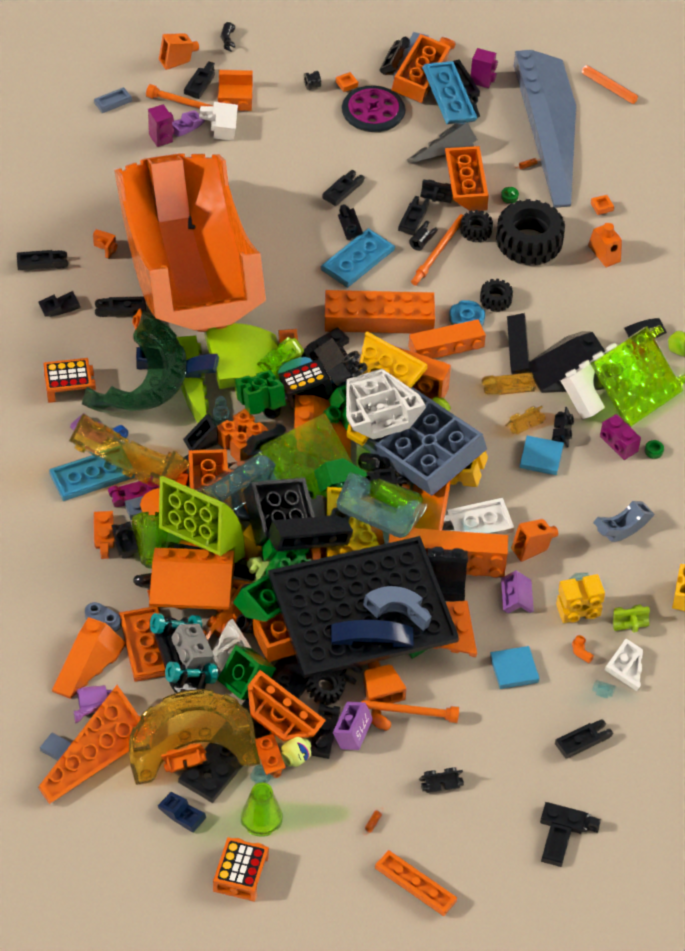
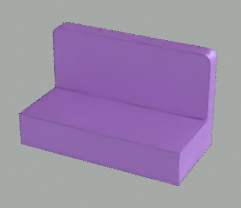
(516, 592)

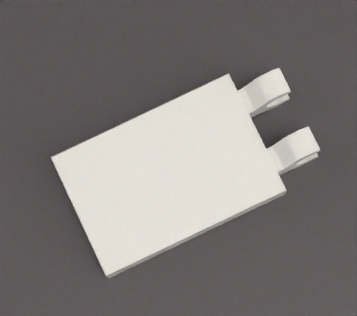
(481, 517)

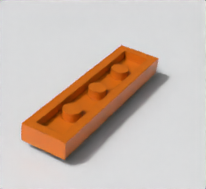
(416, 883)

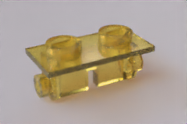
(531, 415)

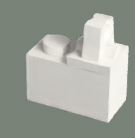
(223, 119)

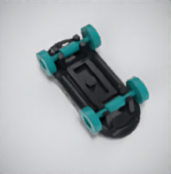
(175, 671)

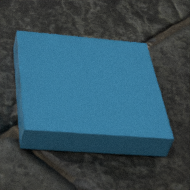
(541, 455)
(514, 667)

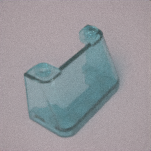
(356, 503)

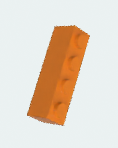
(448, 339)

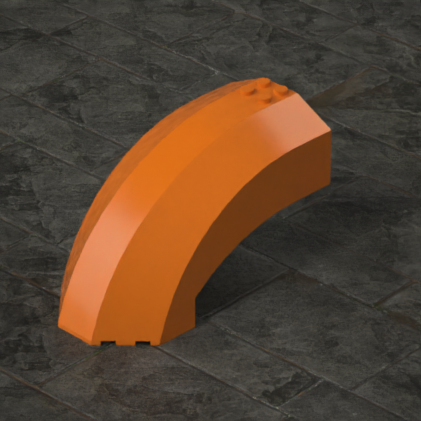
(186, 274)

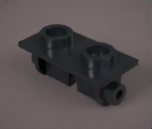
(349, 222)
(563, 424)
(433, 780)

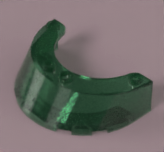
(164, 374)

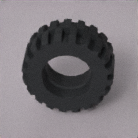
(533, 216)

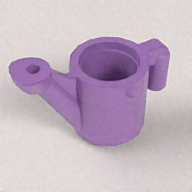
(90, 700)

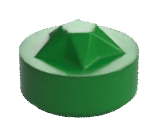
(509, 195)

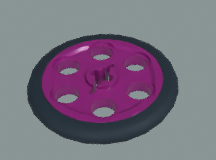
(369, 108)

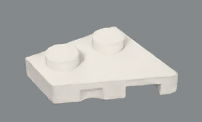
(228, 639)
(627, 664)

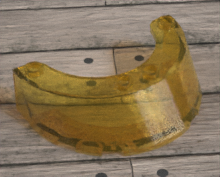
(130, 458)
(186, 720)

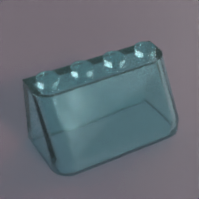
(230, 483)

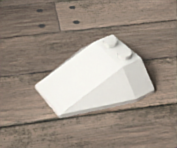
(381, 404)

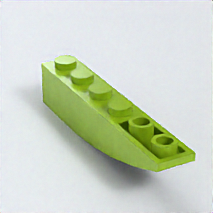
(193, 388)

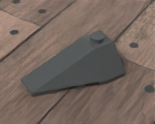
(456, 136)

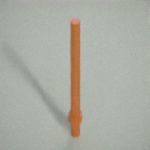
(423, 270)

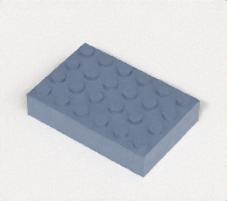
(432, 448)

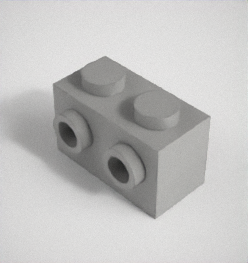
(192, 645)

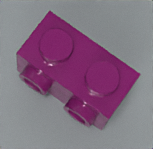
(483, 68)
(160, 125)
(620, 437)

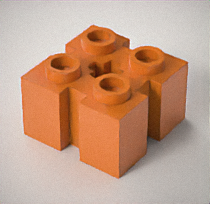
(237, 432)

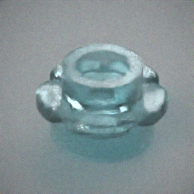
(259, 770)

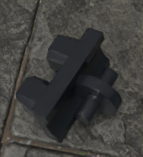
(436, 191)
(124, 539)

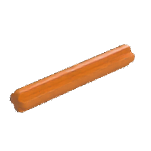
(610, 84)

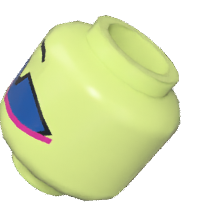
(296, 751)

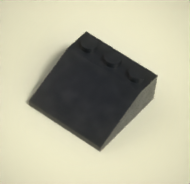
(276, 501)

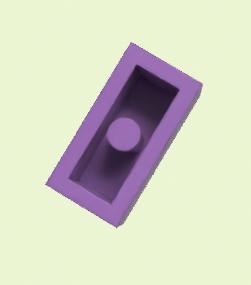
(352, 725)

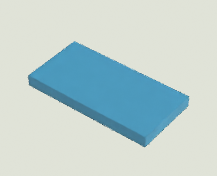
(449, 92)
(357, 258)
(85, 477)

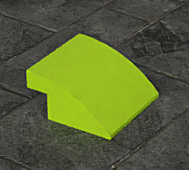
(239, 351)
(199, 519)

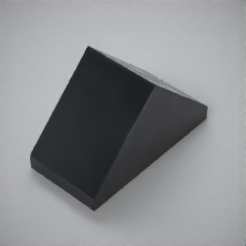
(202, 435)

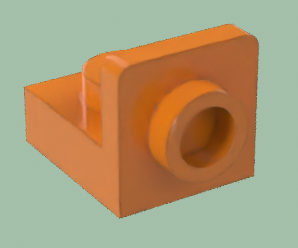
(105, 241)

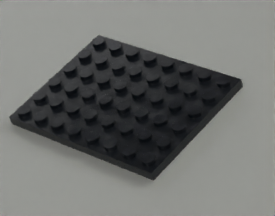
(334, 590)

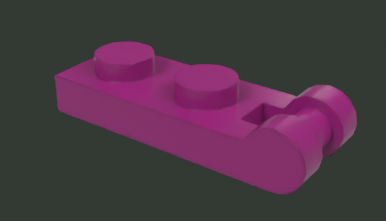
(130, 491)

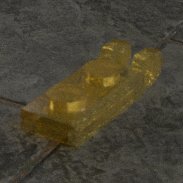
(509, 384)

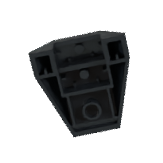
(565, 355)

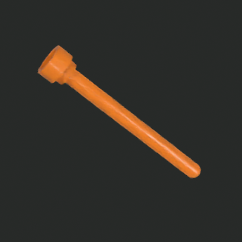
(154, 92)
(450, 714)

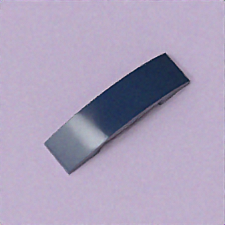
(372, 631)

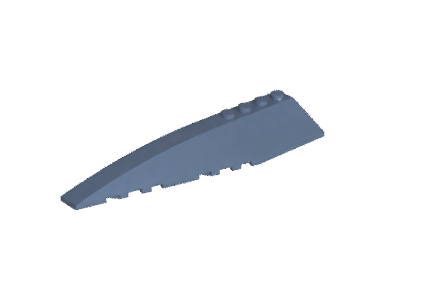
(551, 118)

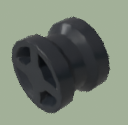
(312, 80)

